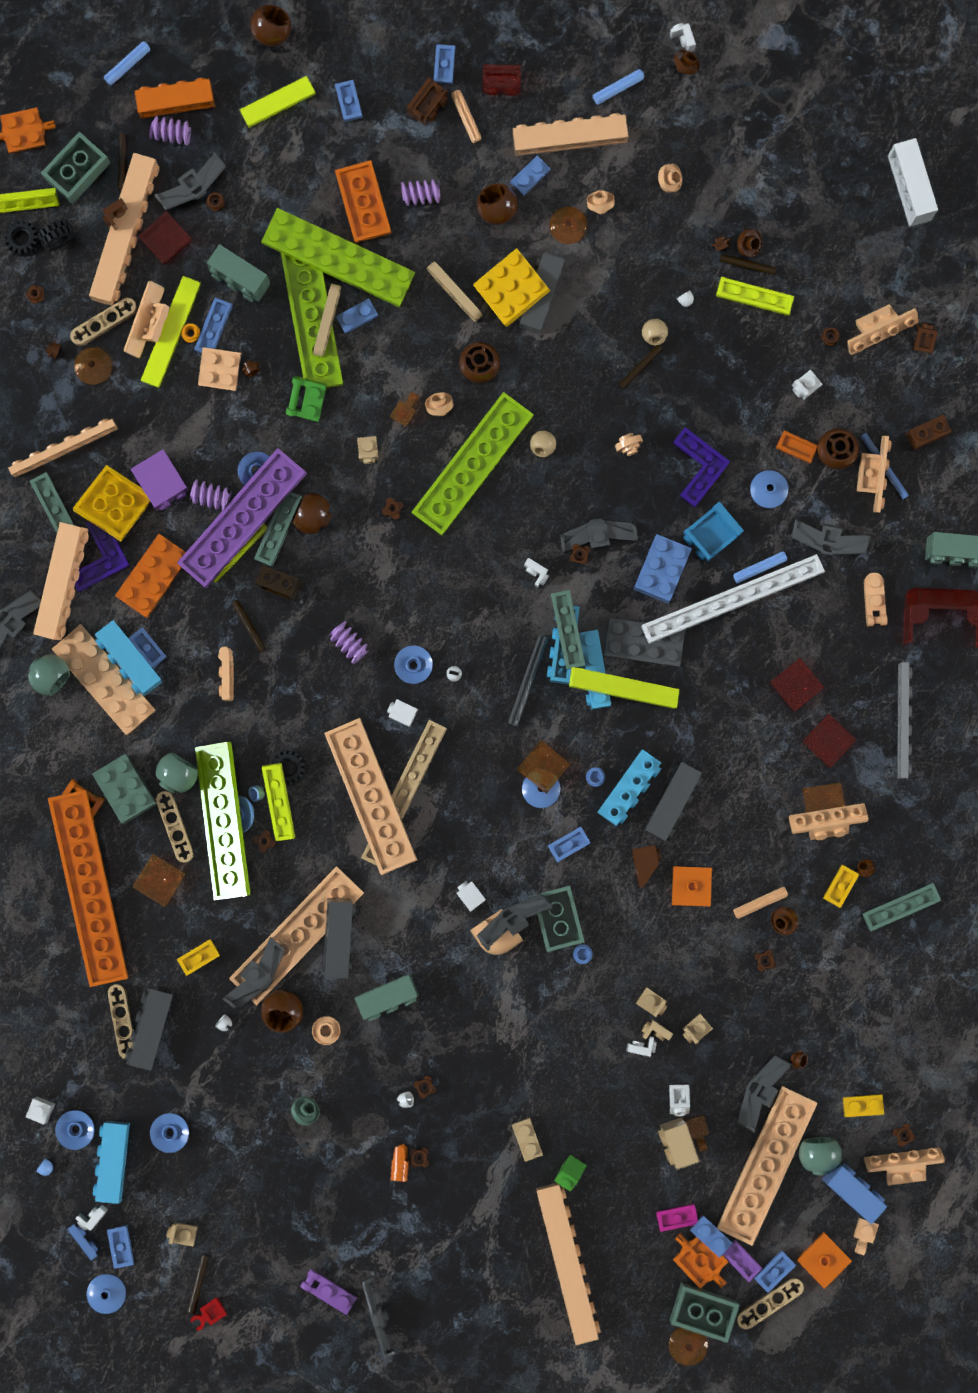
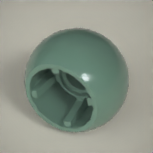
(48, 674)
(176, 773)
(820, 1155)

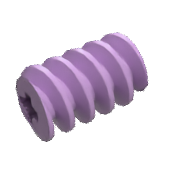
(170, 131)
(421, 192)
(209, 495)
(348, 642)

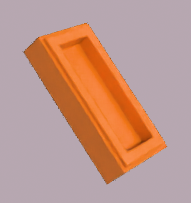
(797, 447)

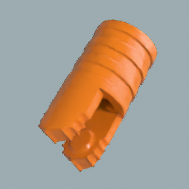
(400, 1164)

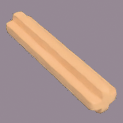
(466, 116)
(760, 902)

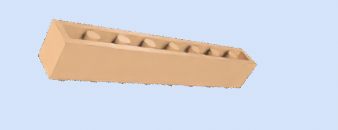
(121, 241)
(567, 1263)

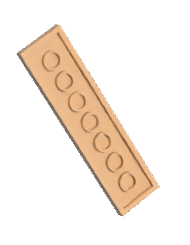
(370, 796)
(302, 927)
(766, 1165)

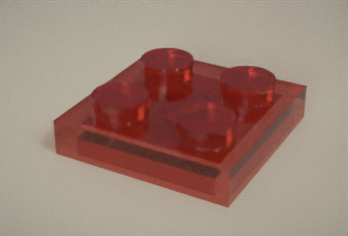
(165, 238)
(796, 685)
(829, 740)

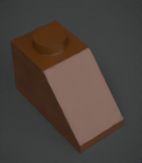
(645, 862)

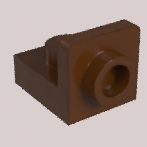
(114, 210)
(925, 337)

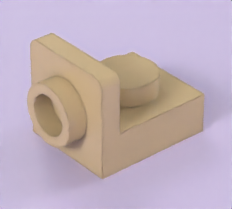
(368, 449)
(652, 1002)
(696, 1029)
(660, 1031)
(182, 1234)

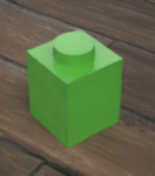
(570, 1173)

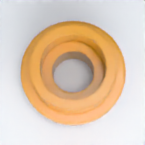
(190, 327)

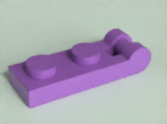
(329, 1292)

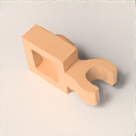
(865, 1233)

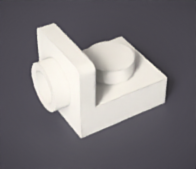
(686, 36)
(806, 385)
(534, 568)
(638, 1047)
(679, 1100)
(95, 1216)

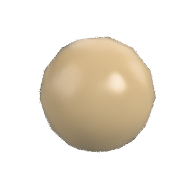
(655, 332)
(543, 443)

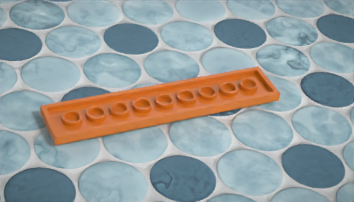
(88, 888)

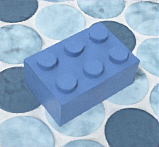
(662, 569)
(855, 1192)

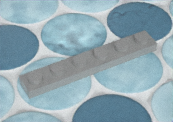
(904, 712)

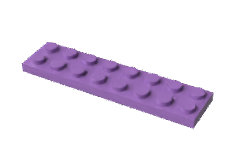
(242, 518)

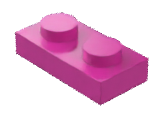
(677, 1217)

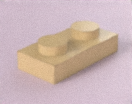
(527, 1139)

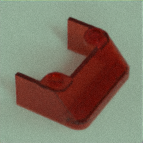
(921, 599)

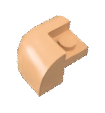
(503, 944)

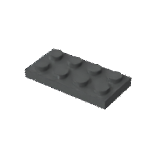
(628, 642)

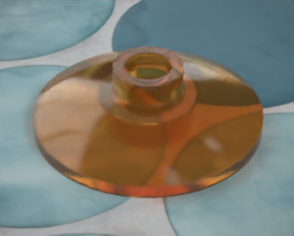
(564, 233)
(99, 372)
(680, 1339)

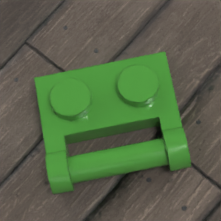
(312, 399)

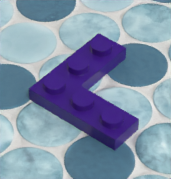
(712, 465)
(111, 562)

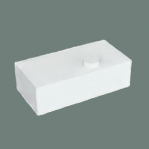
(912, 182)

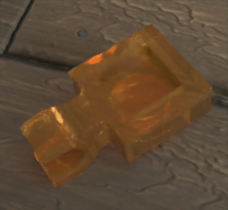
(403, 411)
(698, 1129)

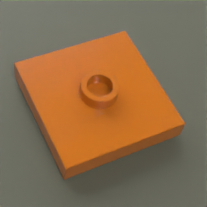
(691, 886)
(824, 1260)

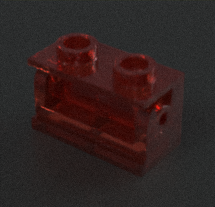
(501, 79)

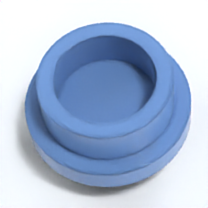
(595, 777)
(582, 954)

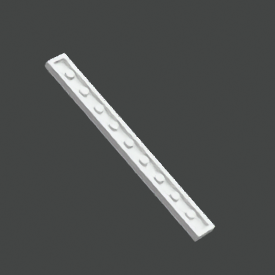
(732, 599)

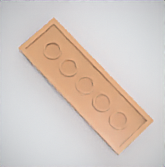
(103, 680)

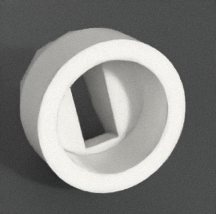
(686, 299)
(452, 677)
(223, 1022)
(406, 1100)

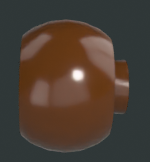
(270, 25)
(497, 204)
(479, 349)
(844, 437)
(312, 514)
(282, 1011)

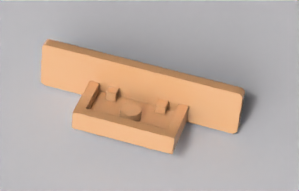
(148, 320)
(880, 326)
(872, 473)
(829, 821)
(904, 1166)

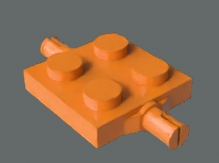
(24, 130)
(699, 1261)

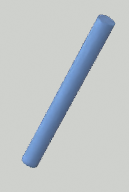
(890, 475)

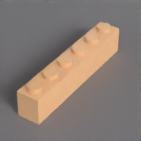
(570, 135)
(61, 581)

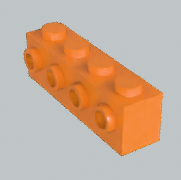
(174, 98)

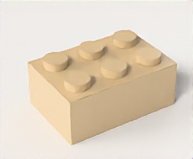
(679, 1144)

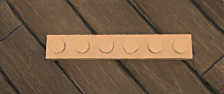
(56, 450)

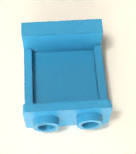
(712, 532)

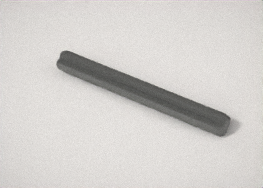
(528, 680)

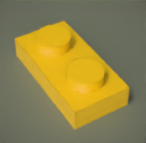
(841, 886)
(198, 957)
(863, 1105)

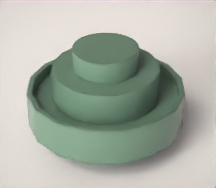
(305, 1111)

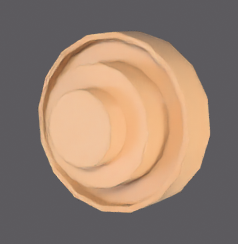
(670, 178)
(600, 201)
(439, 404)
(629, 444)
(326, 1030)

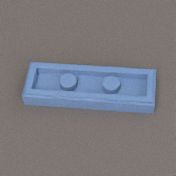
(214, 324)

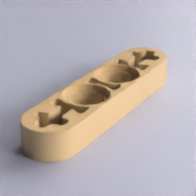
(454, 291)
(102, 319)
(327, 320)
(172, 827)
(117, 1021)
(771, 1305)

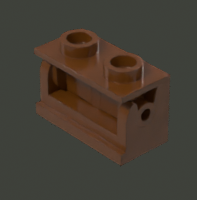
(427, 102)
(928, 432)

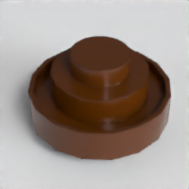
(686, 62)
(749, 242)
(784, 921)

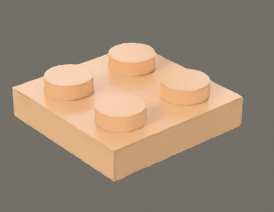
(219, 369)

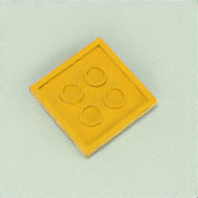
(511, 287)
(112, 503)

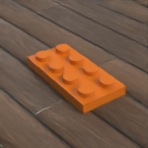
(363, 201)
(151, 576)

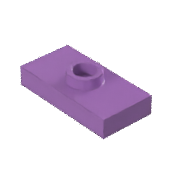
(742, 1261)

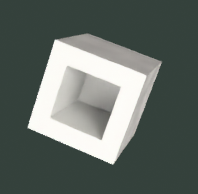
(402, 712)
(470, 895)
(40, 1110)

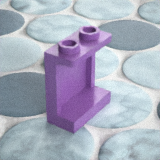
(160, 480)

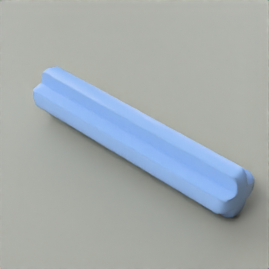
(124, 65)
(618, 86)
(760, 567)

